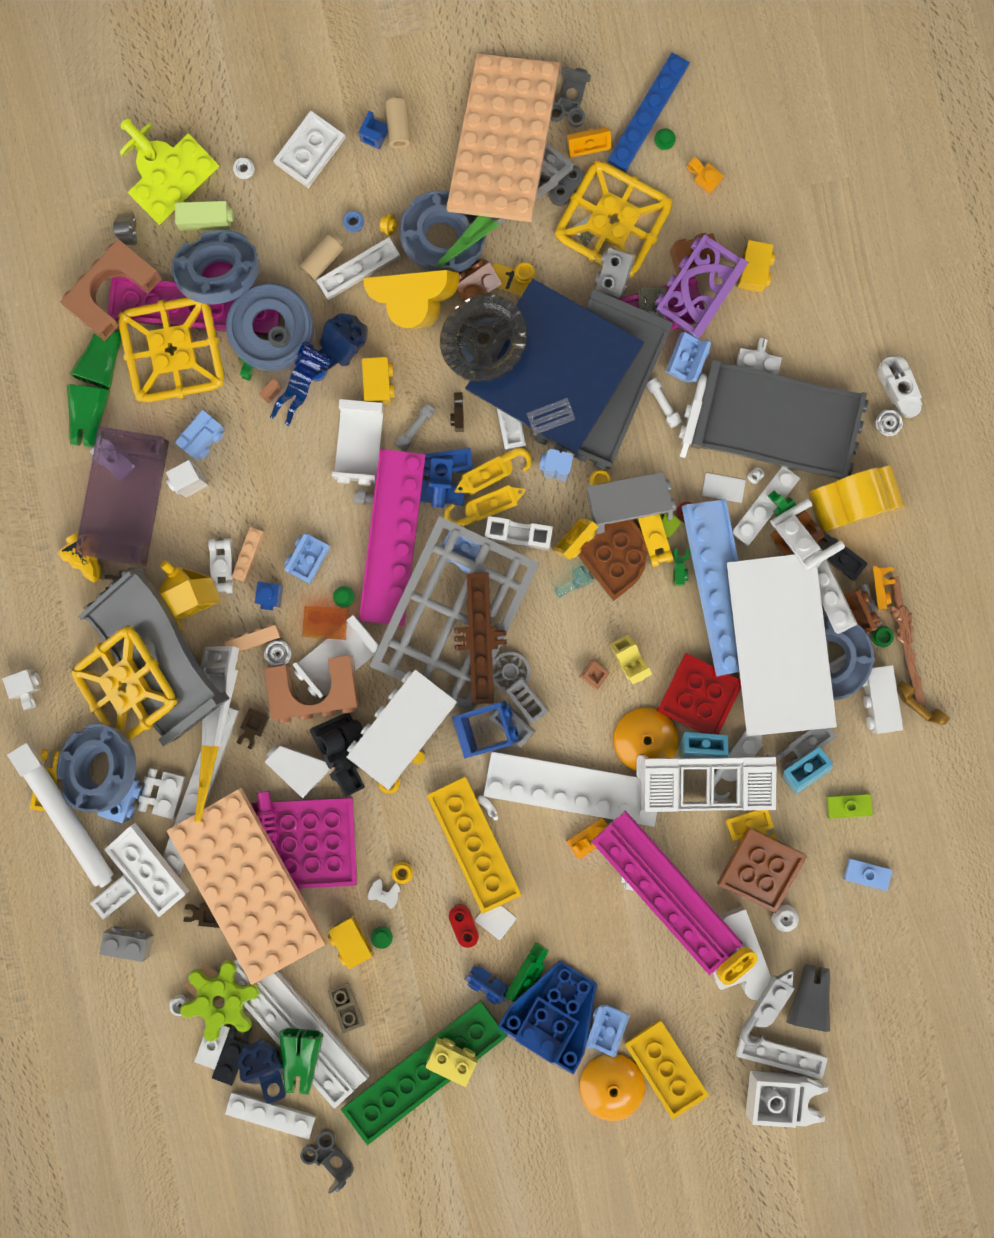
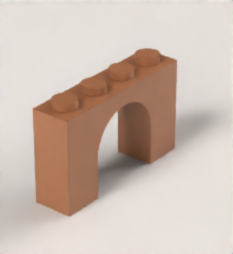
(116, 262)
(286, 704)

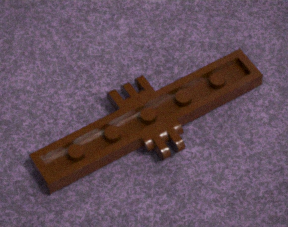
(480, 637)

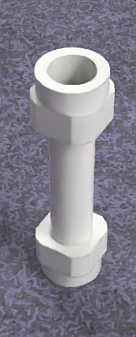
(654, 387)

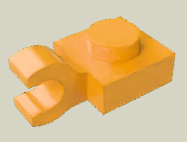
(707, 177)

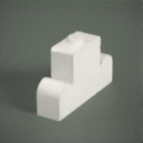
(758, 977)

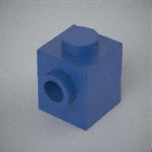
(268, 595)

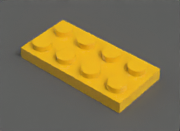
(666, 1069)

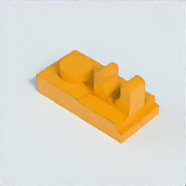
(589, 141)
(883, 596)
(581, 842)

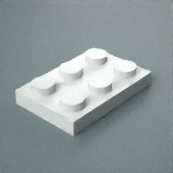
(309, 149)

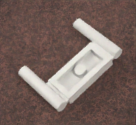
(799, 538)

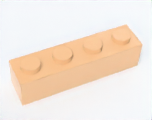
(248, 554)
(255, 639)

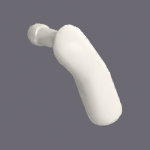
(491, 811)

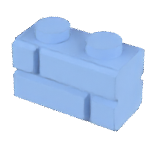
(200, 436)
(556, 464)

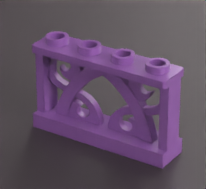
(729, 277)

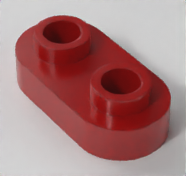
(463, 926)

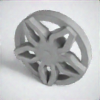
(510, 670)

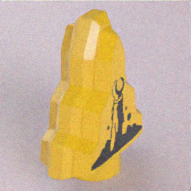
(89, 566)

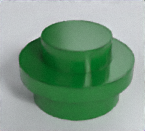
(665, 139)
(343, 597)
(882, 636)
(381, 937)

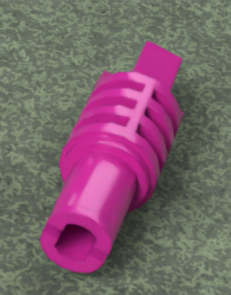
(267, 815)

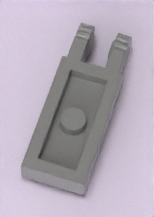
(806, 744)

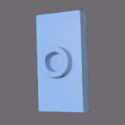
(867, 874)

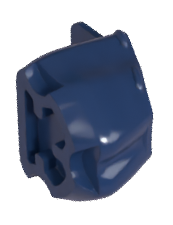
(342, 339)
(262, 1065)

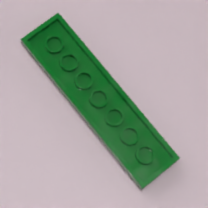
(411, 1083)

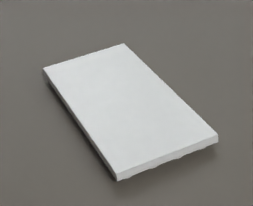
(781, 646)

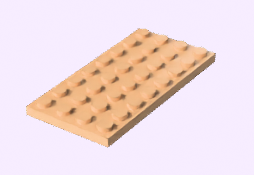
(503, 137)
(247, 886)

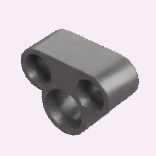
(125, 228)

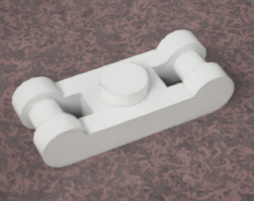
(222, 564)

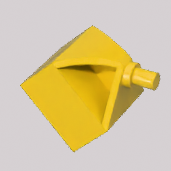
(187, 591)

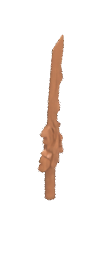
(904, 636)

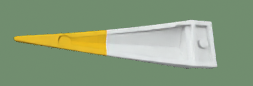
(219, 667)

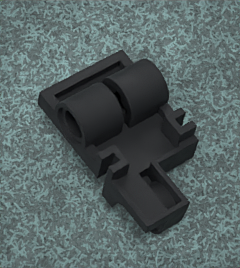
(333, 741)

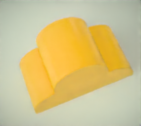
(414, 297)
(856, 498)

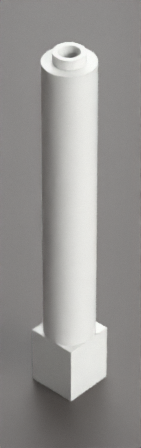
(31, 767)

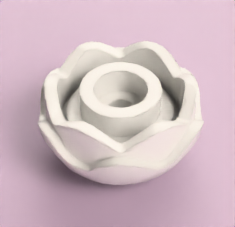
(895, 422)
(271, 650)
(792, 918)

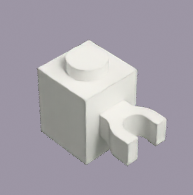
(22, 686)

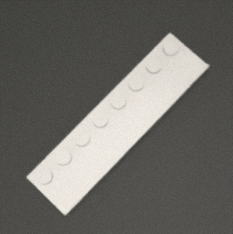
(565, 787)
(283, 1007)

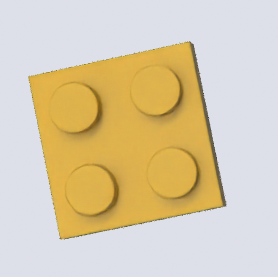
(573, 540)

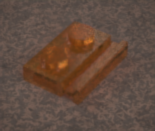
(325, 622)

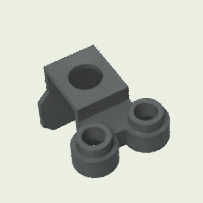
(570, 108)
(323, 1154)

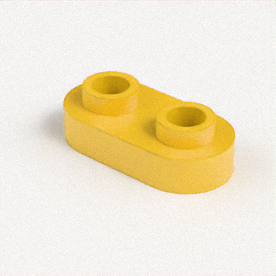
(736, 965)

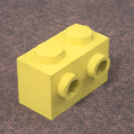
(452, 1061)

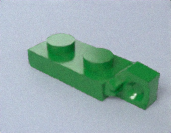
(528, 972)

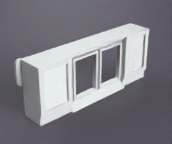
(664, 783)

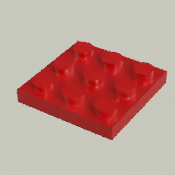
(699, 696)

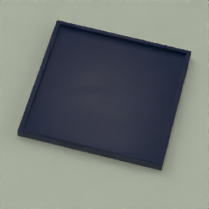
(566, 356)

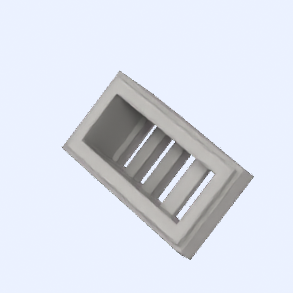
(514, 687)

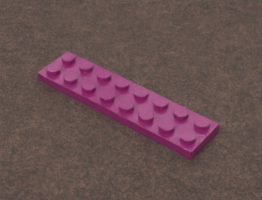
(127, 295)

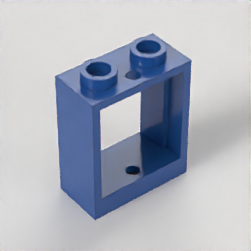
(466, 735)

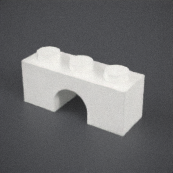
(518, 534)

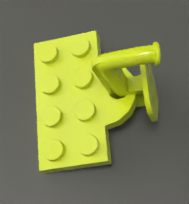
(170, 174)

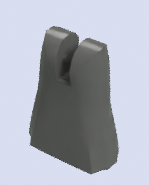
(812, 1000)

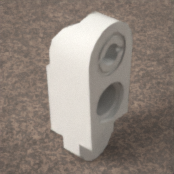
(907, 403)

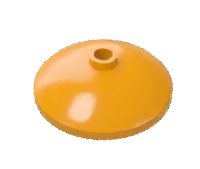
(635, 727)
(607, 1073)

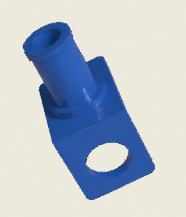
(440, 482)

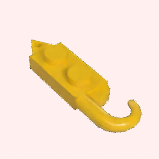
(491, 471)
(487, 505)

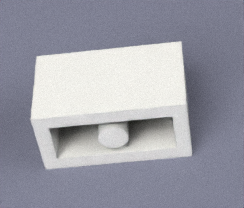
(186, 479)

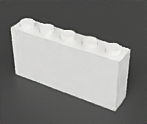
(400, 729)

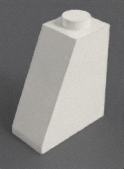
(297, 768)

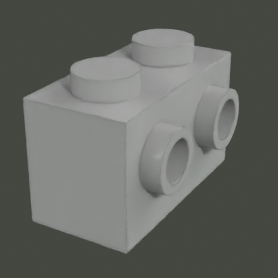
(615, 272)
(126, 944)

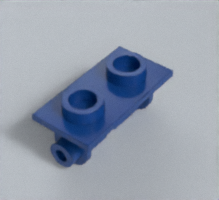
(479, 981)

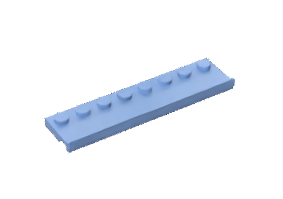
(711, 548)

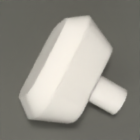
(756, 475)

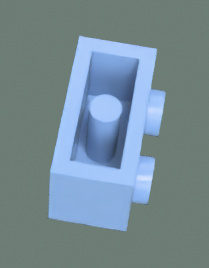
(125, 809)

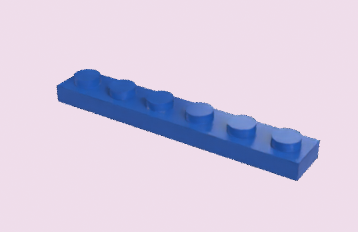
(648, 112)

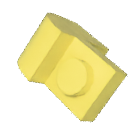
(630, 659)

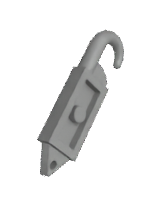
(768, 1005)

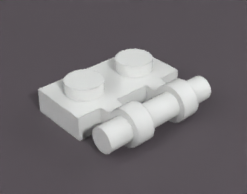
(168, 793)

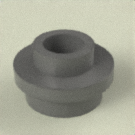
(274, 332)

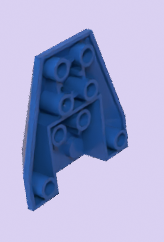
(553, 1017)

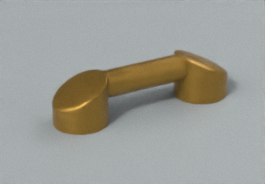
(906, 692)

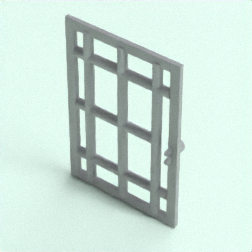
(455, 612)

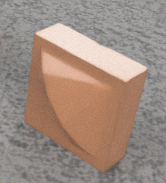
(270, 390)
(594, 674)

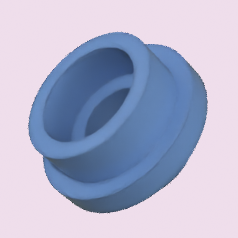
(353, 215)

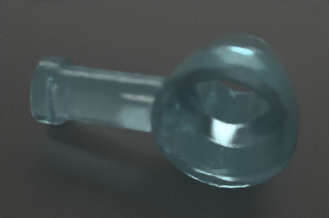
(580, 578)

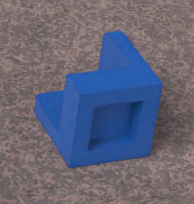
(373, 131)

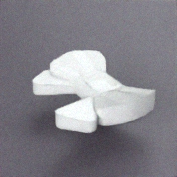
(389, 898)

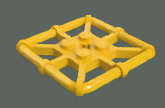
(612, 205)
(162, 361)
(128, 673)

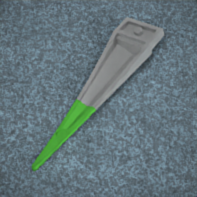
(554, 168)

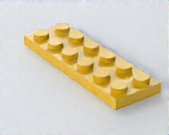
(474, 845)

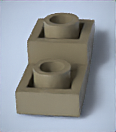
(346, 1007)

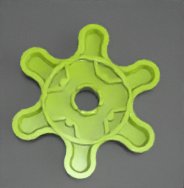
(225, 986)

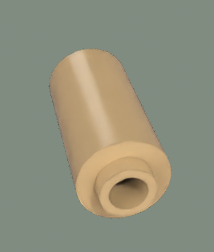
(397, 122)
(321, 257)

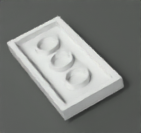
(146, 870)

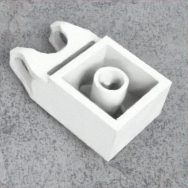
(782, 1099)

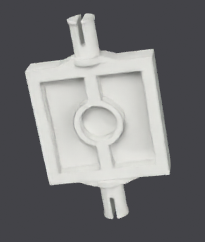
(759, 359)

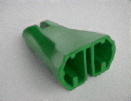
(98, 361)
(85, 413)
(299, 1057)

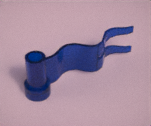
(301, 378)

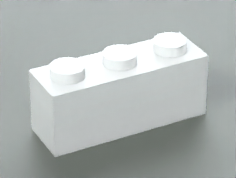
(882, 701)

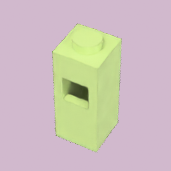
(203, 216)

